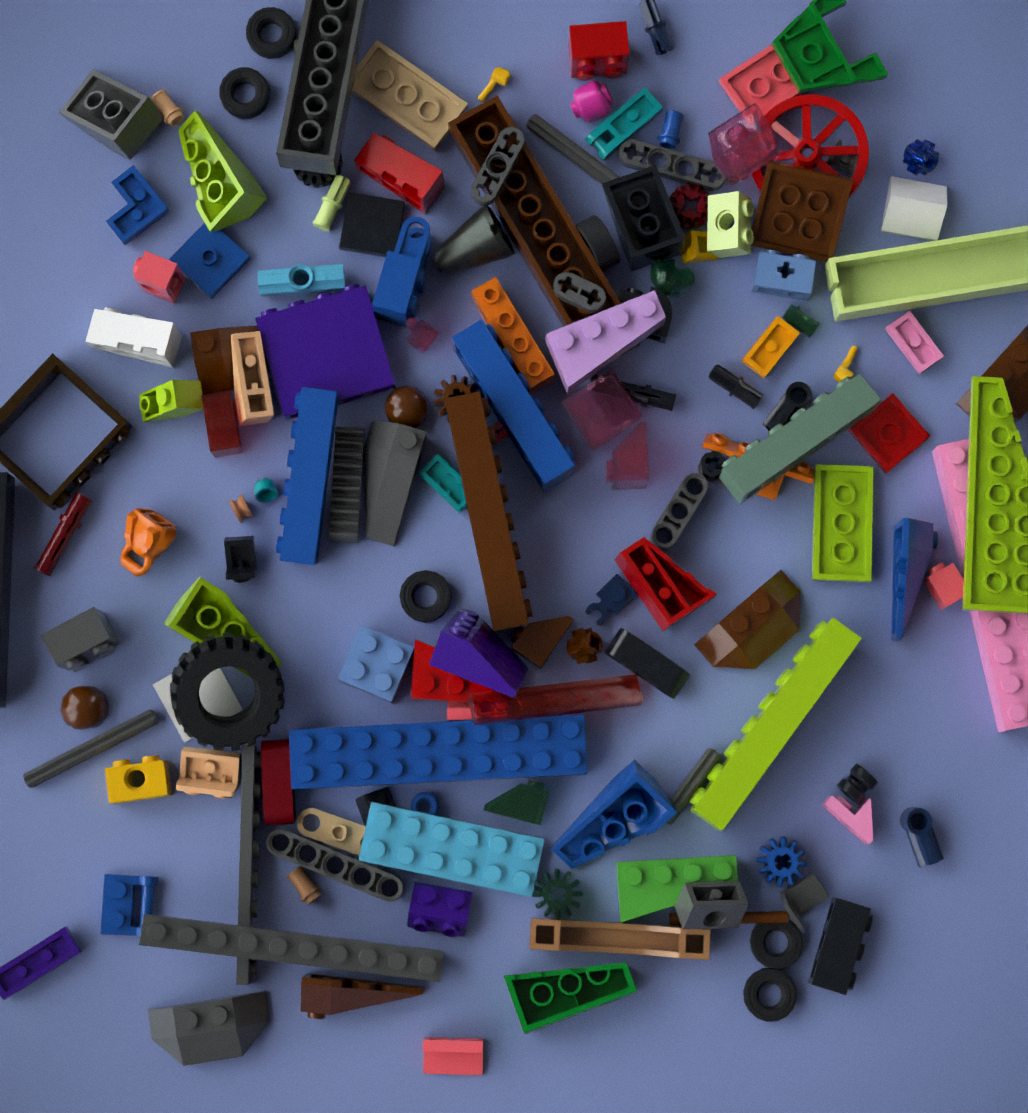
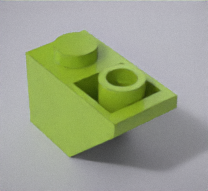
(171, 400)

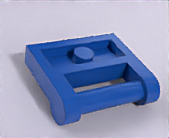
(119, 903)

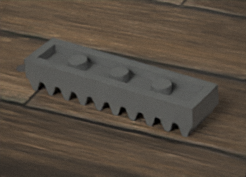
(347, 484)

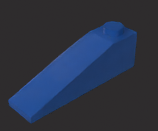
(911, 556)
(622, 811)

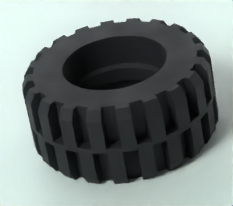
(235, 729)

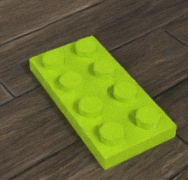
(842, 523)

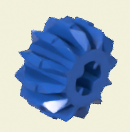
(782, 871)

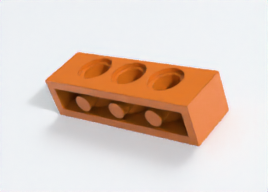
(513, 334)

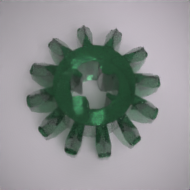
(559, 883)

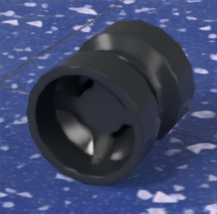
(854, 790)

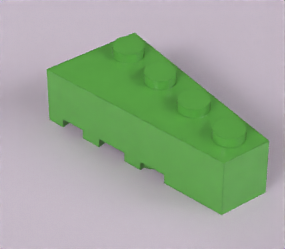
(657, 883)

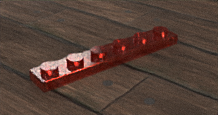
(556, 699)

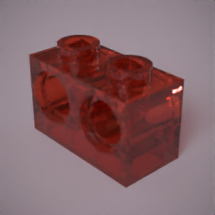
(222, 424)

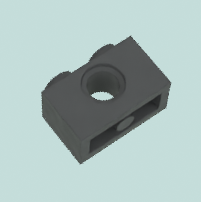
(711, 905)

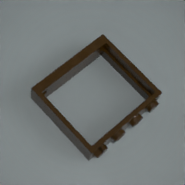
(26, 396)

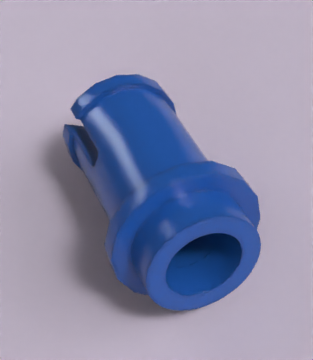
(671, 128)

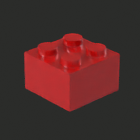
(598, 50)

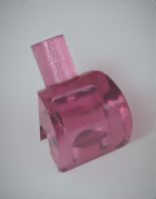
(421, 335)

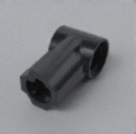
(786, 407)

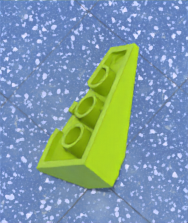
(222, 182)
(208, 612)

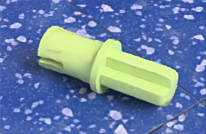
(332, 203)

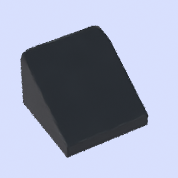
(379, 796)

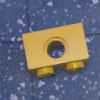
(120, 783)

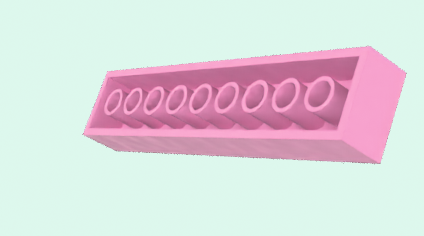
(999, 636)

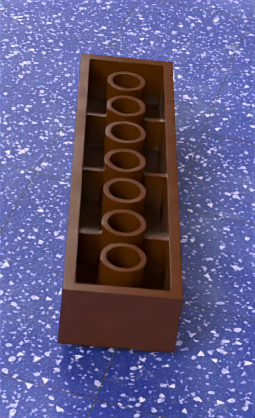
(487, 512)

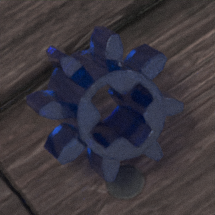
(921, 157)

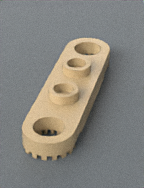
(333, 830)

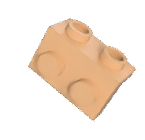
(209, 772)

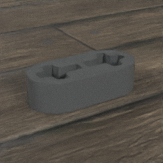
(583, 286)

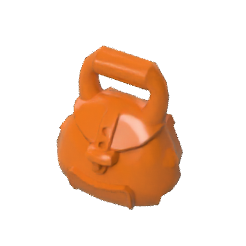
(148, 537)

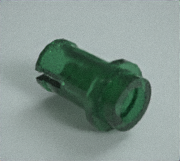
(800, 320)

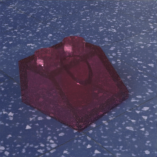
(743, 144)
(602, 409)
(629, 461)

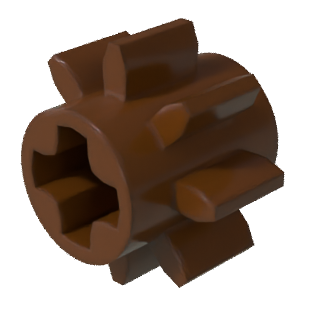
(584, 645)

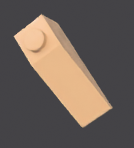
(250, 379)

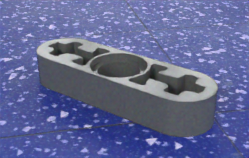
(514, 152)

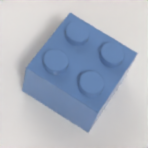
(376, 664)

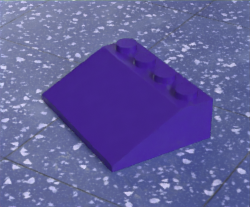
(478, 654)

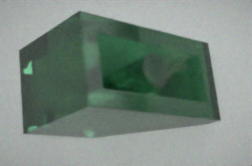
(521, 802)

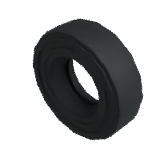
(259, 20)
(234, 79)
(420, 579)
(781, 960)
(787, 1000)

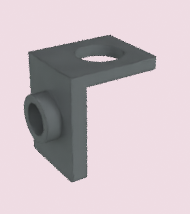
(803, 896)

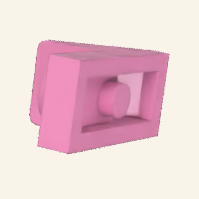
(857, 822)

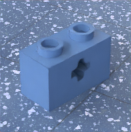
(769, 278)

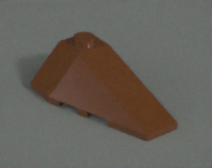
(214, 357)

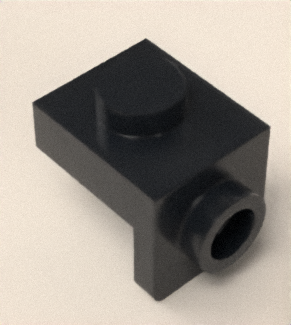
(240, 558)

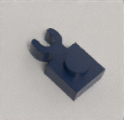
(613, 597)

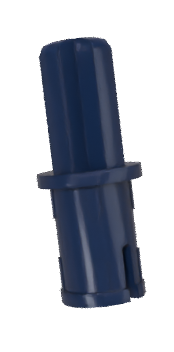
(655, 27)

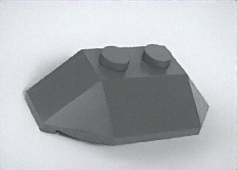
(210, 1027)

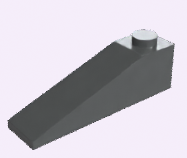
(390, 471)

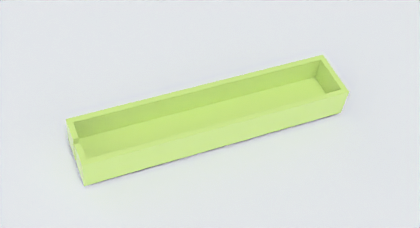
(928, 273)

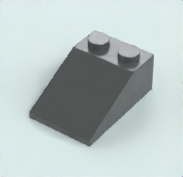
(112, 113)

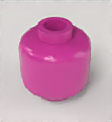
(591, 101)

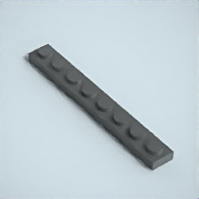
(248, 851)

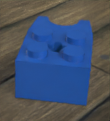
(403, 275)

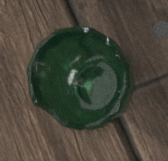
(670, 279)

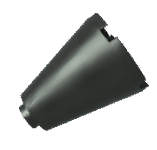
(473, 244)

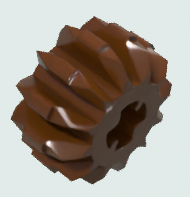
(450, 391)

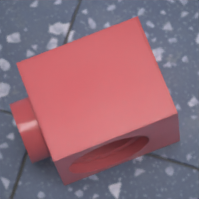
(945, 584)

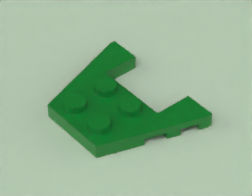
(814, 56)

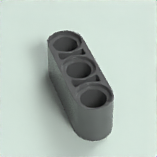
(688, 502)

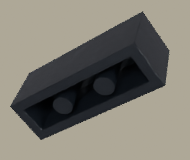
(840, 946)

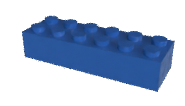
(513, 406)

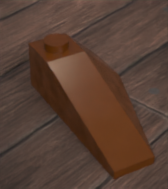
(338, 994)

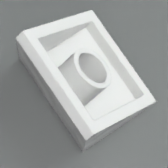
(914, 209)

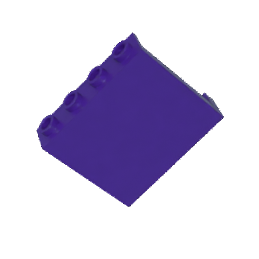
(326, 347)

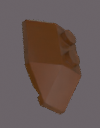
(1013, 368)
(755, 626)

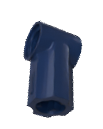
(923, 839)

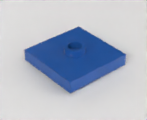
(210, 259)

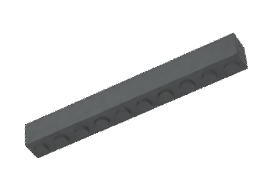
(291, 947)

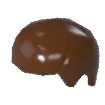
(406, 406)
(84, 707)

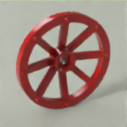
(815, 159)

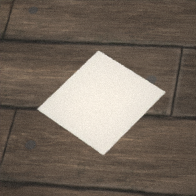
(213, 693)

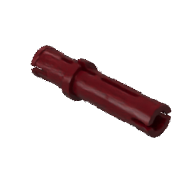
(63, 534)

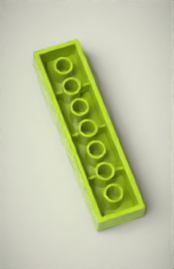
(775, 724)

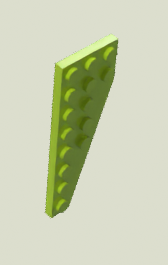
(995, 505)

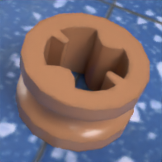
(241, 508)

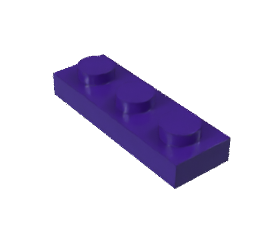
(37, 962)

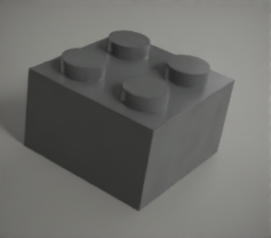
(81, 640)

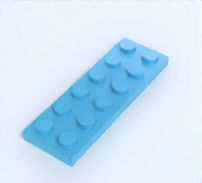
(451, 849)

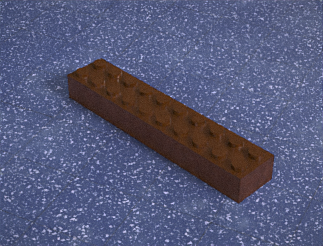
(531, 211)

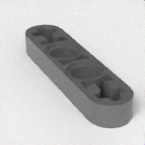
(673, 160)

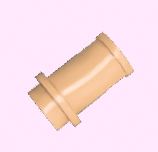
(172, 114)

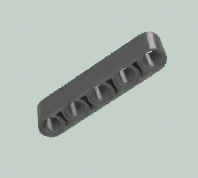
(323, 856)

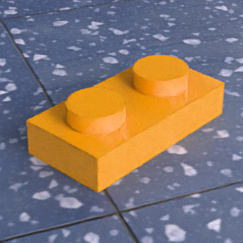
(770, 347)

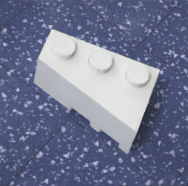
(134, 336)

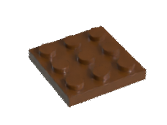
(800, 211)

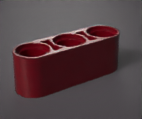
(276, 783)

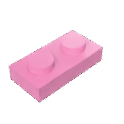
(914, 342)

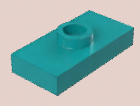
(445, 482)

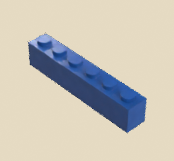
(309, 475)

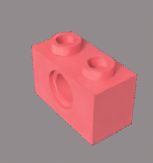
(158, 276)

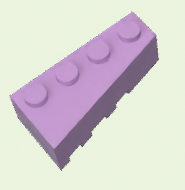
(599, 339)

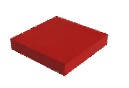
(889, 433)

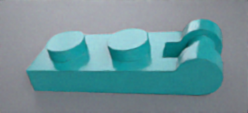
(624, 123)

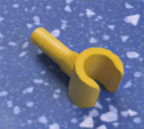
(498, 76)
(843, 371)

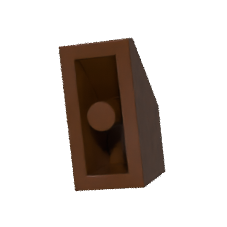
(540, 639)

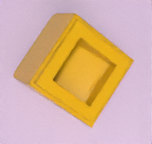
(696, 248)

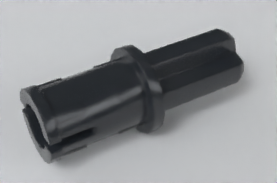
(735, 386)

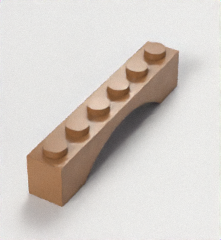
(619, 938)

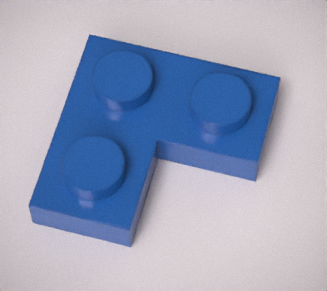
(142, 206)

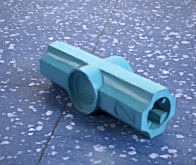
(282, 281)

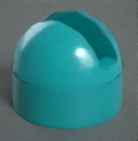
(260, 487)

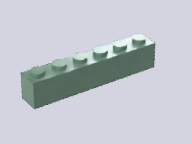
(799, 438)

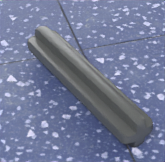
(693, 781)

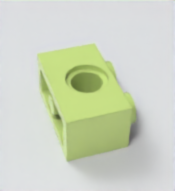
(721, 212)

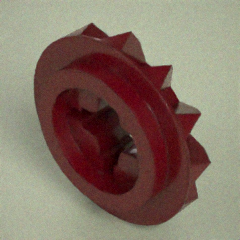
(688, 218)

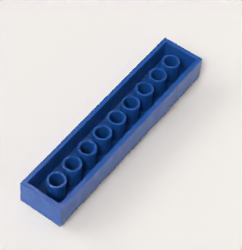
(437, 752)

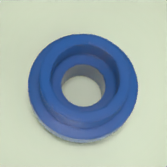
(426, 796)

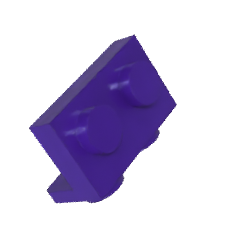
(439, 909)

